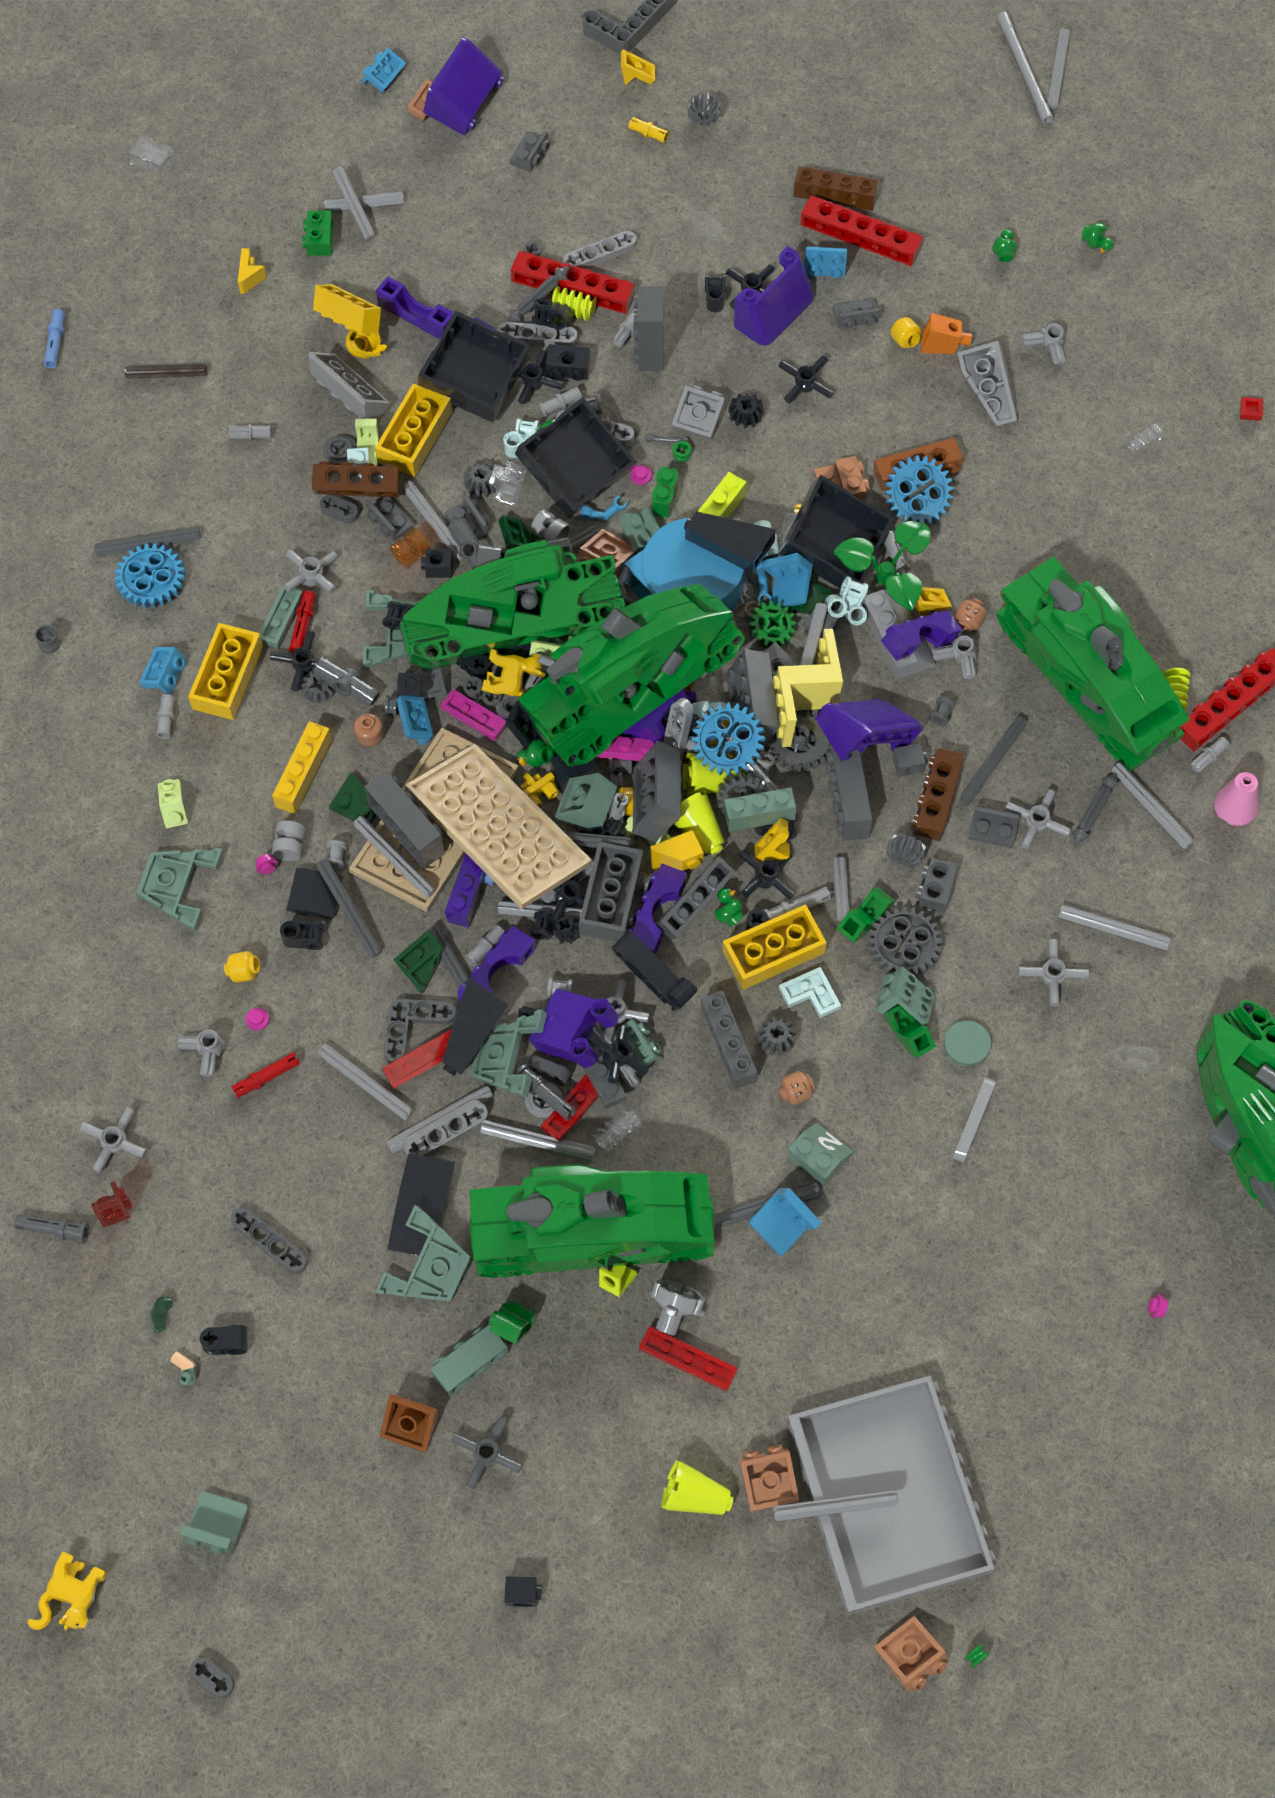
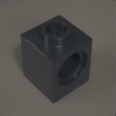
(441, 556)
(408, 684)
(522, 1591)

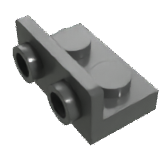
(530, 150)
(856, 313)
(469, 510)
(390, 518)
(431, 683)
(994, 826)

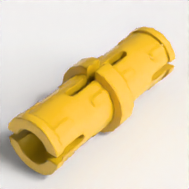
(648, 129)

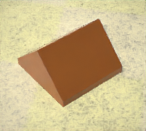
(409, 1423)

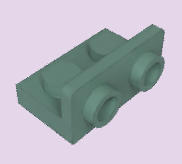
(639, 528)
(643, 1047)

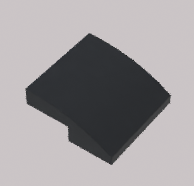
(521, 724)
(311, 894)

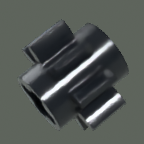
(612, 828)
(567, 929)

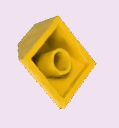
(678, 852)

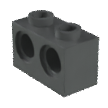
(936, 885)

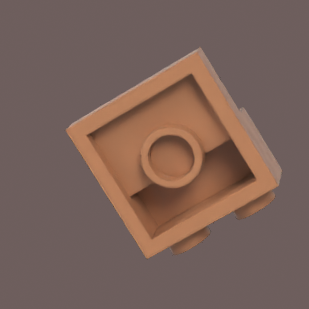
(847, 474)
(604, 545)
(768, 1478)
(912, 1655)

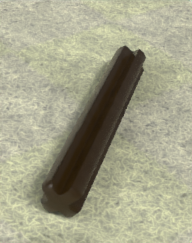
(162, 371)

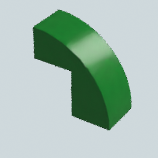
(860, 920)
(911, 1033)

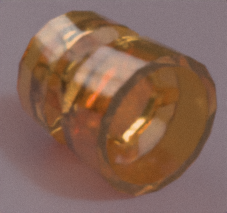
(407, 550)

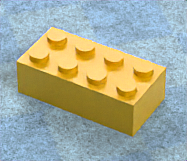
(414, 429)
(225, 671)
(774, 947)

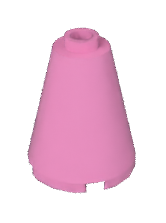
(1238, 800)

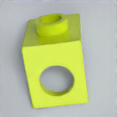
(616, 1279)

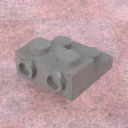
(699, 411)

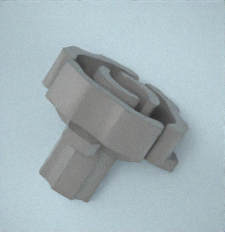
(675, 1305)

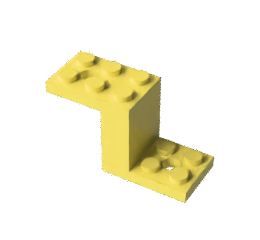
(807, 686)

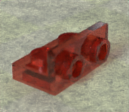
(113, 1208)

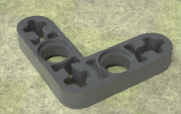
(410, 1016)

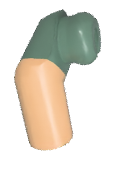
(188, 1368)

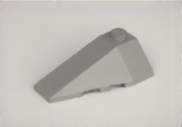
(989, 378)

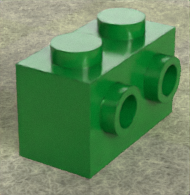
(318, 233)

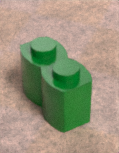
(664, 492)
(512, 1321)

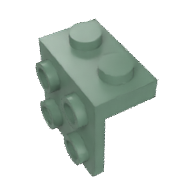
(908, 992)
(215, 1523)

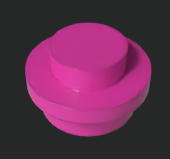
(640, 475)
(266, 864)
(257, 1019)
(1157, 1306)

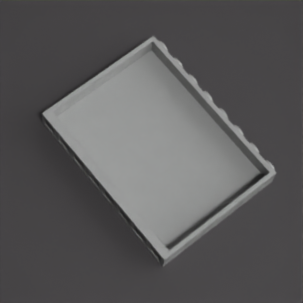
(888, 1444)

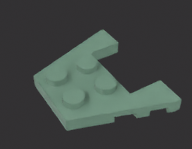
(394, 649)
(167, 880)
(498, 1054)
(437, 1267)

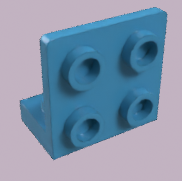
(825, 262)
(791, 579)
(783, 1220)

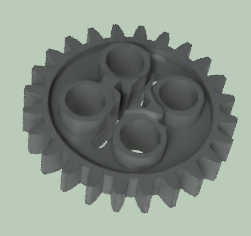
(886, 933)

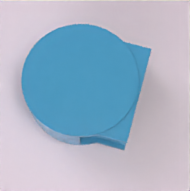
(675, 562)

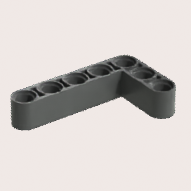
(633, 29)

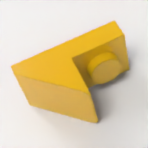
(636, 67)
(249, 273)
(932, 600)
(773, 843)

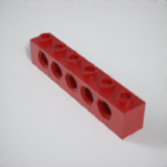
(861, 230)
(609, 291)
(1229, 709)

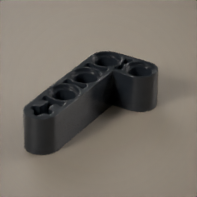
(653, 971)

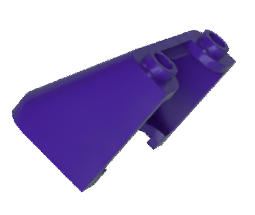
(462, 87)
(769, 313)
(866, 723)

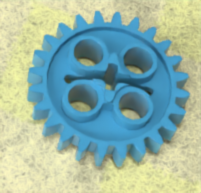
(928, 506)
(156, 590)
(746, 748)

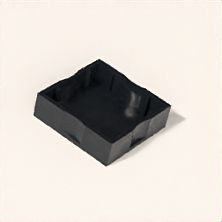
(474, 366)
(575, 458)
(828, 519)

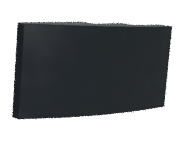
(424, 1184)

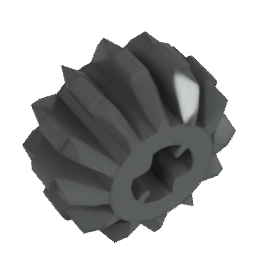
(704, 108)
(477, 479)
(906, 850)
(783, 1041)

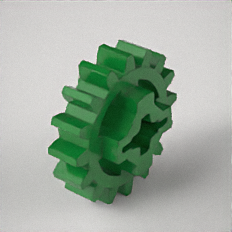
(779, 631)

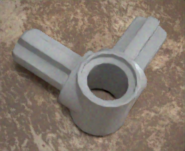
(1050, 343)
(965, 658)
(201, 1044)

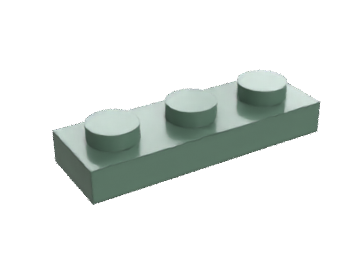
(280, 616)

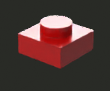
(1251, 408)

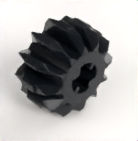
(746, 410)

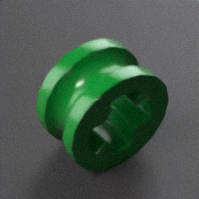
(681, 445)
(977, 1655)

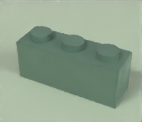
(759, 809)
(468, 1360)

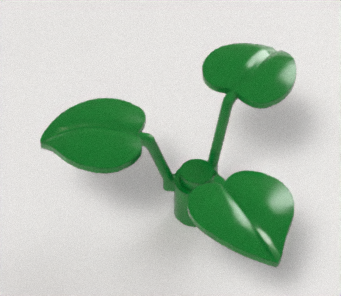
(903, 589)

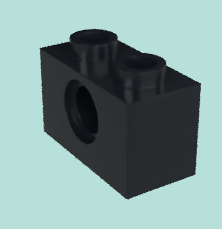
(568, 362)

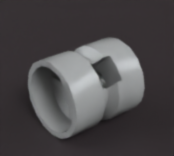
(548, 528)
(288, 841)

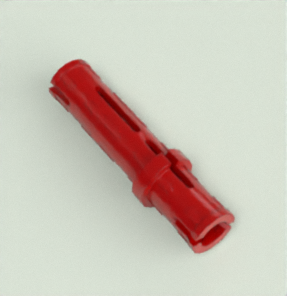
(304, 614)
(263, 1076)

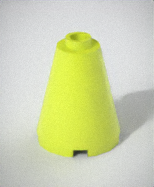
(700, 779)
(699, 817)
(694, 1492)

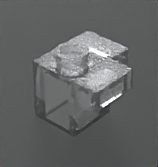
(508, 482)

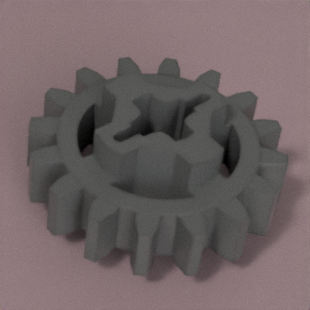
(733, 788)

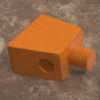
(943, 335)

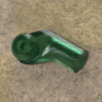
(157, 1312)

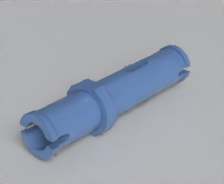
(55, 332)

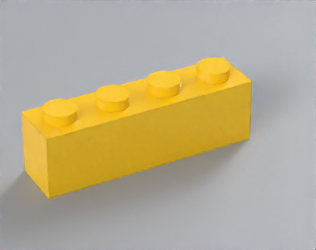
(347, 309)
(302, 767)

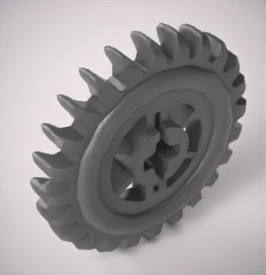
(805, 731)

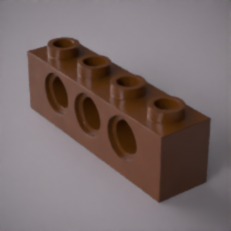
(836, 188)
(365, 487)
(949, 764)

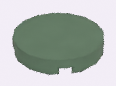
(967, 1043)

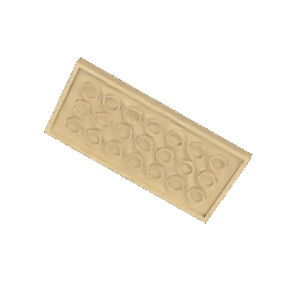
(498, 826)
(379, 871)

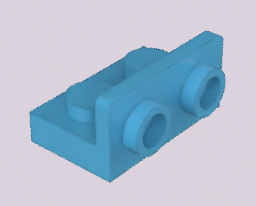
(384, 70)
(163, 669)
(415, 718)

